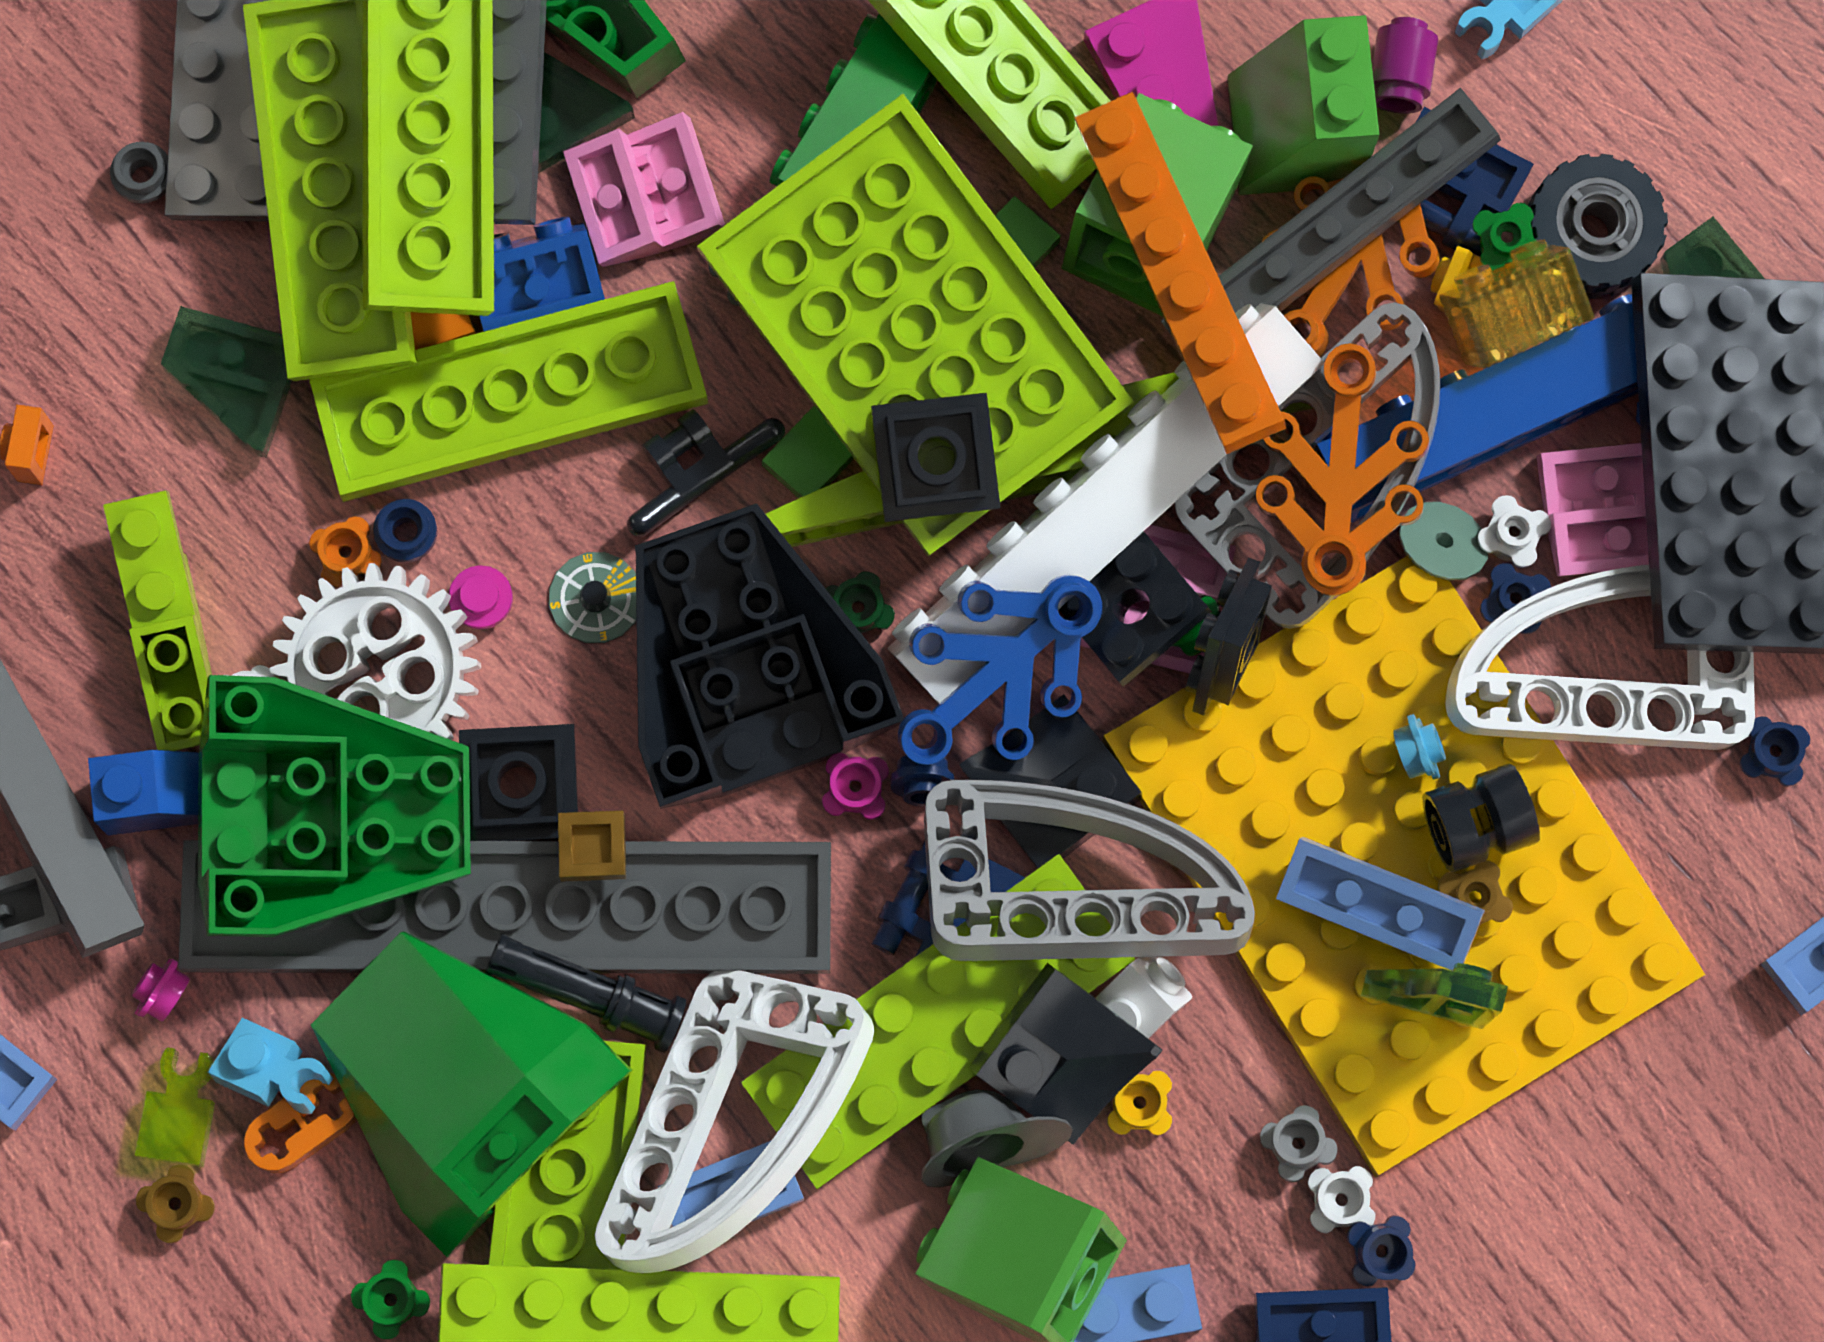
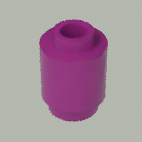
(1403, 65)

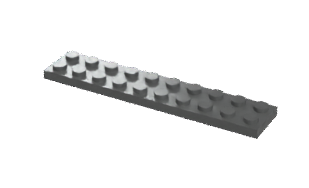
(673, 914)

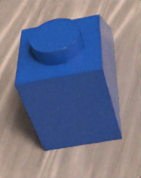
(144, 790)

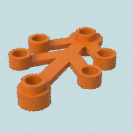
(1375, 266)
(1341, 483)

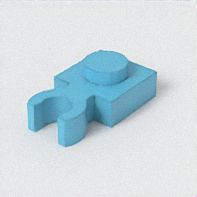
(1517, 15)
(264, 1062)

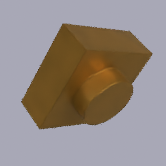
(592, 846)

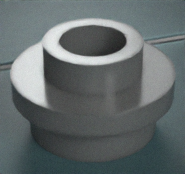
(132, 158)

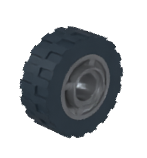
(1621, 200)

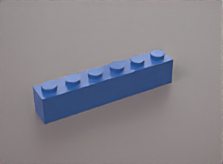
(1512, 400)

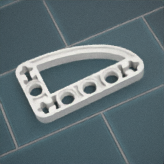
(1703, 694)
(747, 1020)

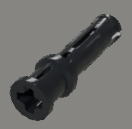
(615, 1001)

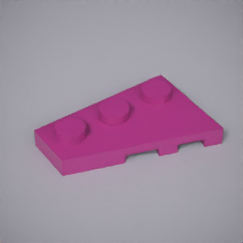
(1158, 54)

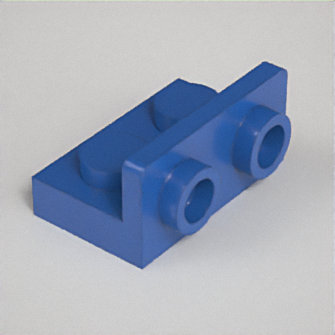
(542, 273)

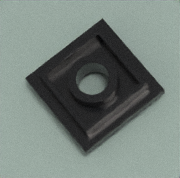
(906, 486)
(1131, 577)
(1229, 637)
(542, 749)

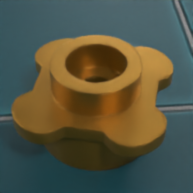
(1483, 880)
(156, 1199)

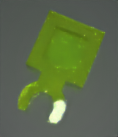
(176, 1122)

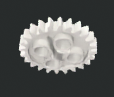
(347, 618)

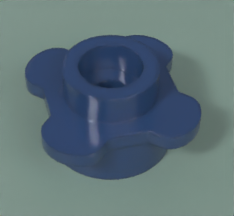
(1506, 582)
(1791, 742)
(1397, 1261)

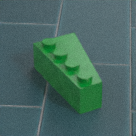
(618, 39)
(859, 89)

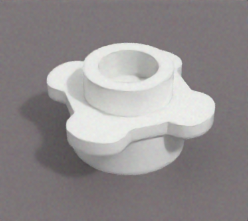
(1518, 549)
(1327, 1185)

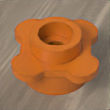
(331, 540)

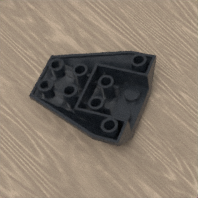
(745, 662)

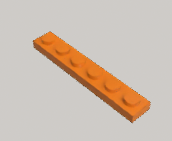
(1180, 273)

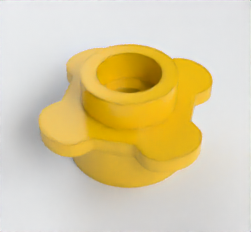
(1151, 1117)

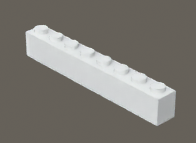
(1104, 504)

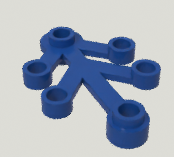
(1007, 661)

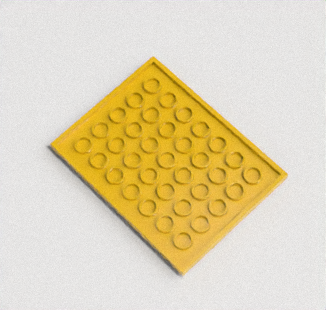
(1318, 759)

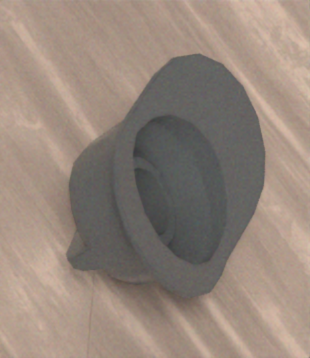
(988, 1128)

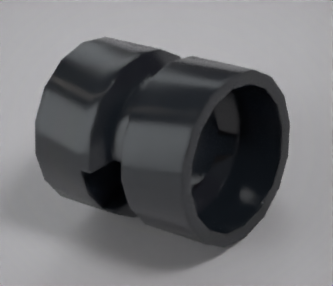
(1502, 811)

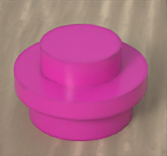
(482, 595)

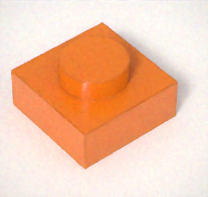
(27, 444)

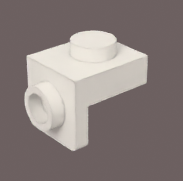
(1146, 993)

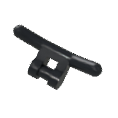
(703, 475)

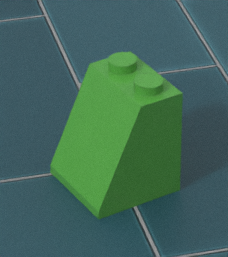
(1306, 105)
(1206, 170)
(1020, 1253)

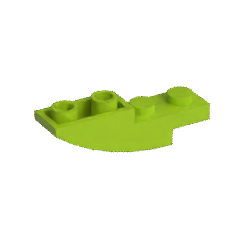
(162, 616)

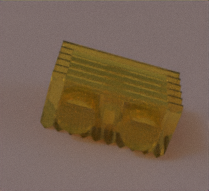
(1516, 304)

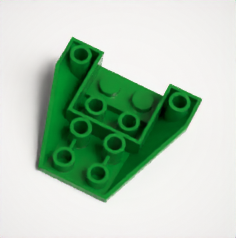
(319, 808)
(458, 1081)

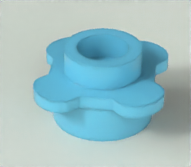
(1419, 748)

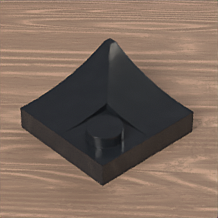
(1062, 756)
(1063, 1052)

